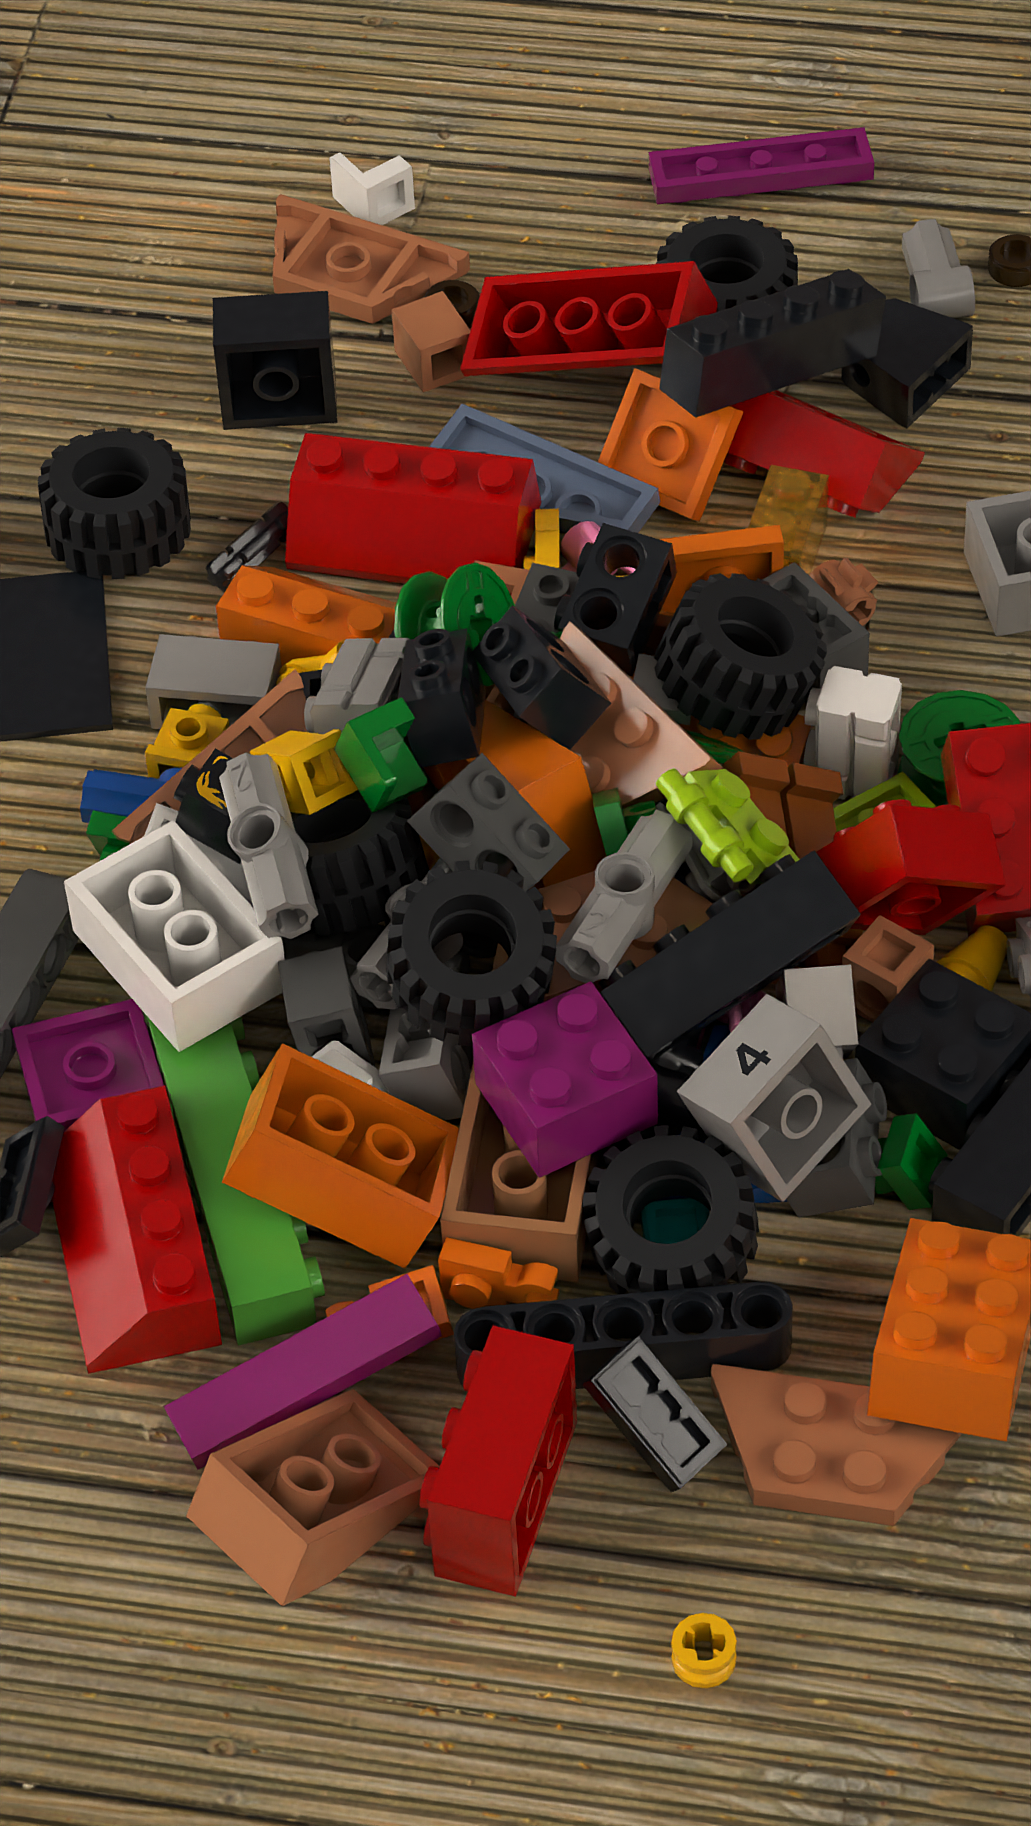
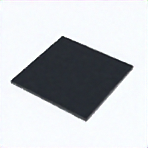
(53, 656)

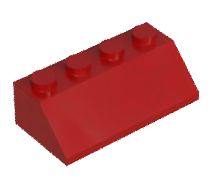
(582, 317)
(790, 433)
(406, 509)
(132, 1235)

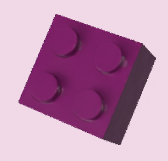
(565, 1078)

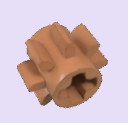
(848, 586)

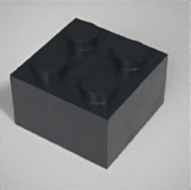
(274, 360)
(945, 1050)

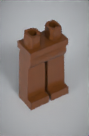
(802, 805)

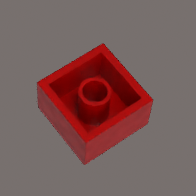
(915, 864)

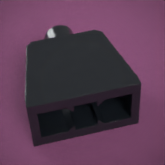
(915, 361)

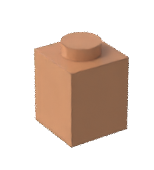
(430, 340)

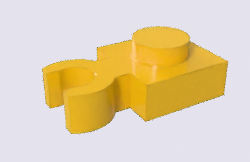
(546, 539)

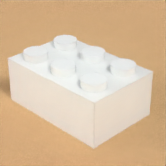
(175, 935)

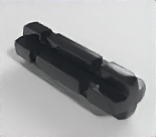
(250, 546)

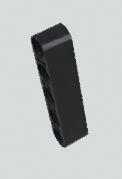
(660, 1319)

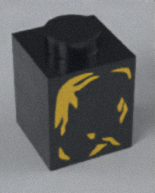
(203, 805)

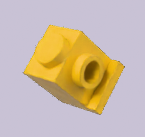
(183, 737)
(309, 769)

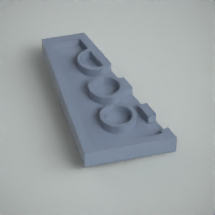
(565, 479)

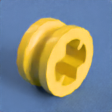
(684, 1656)

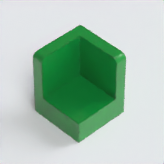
(378, 757)

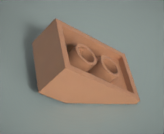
(309, 1494)

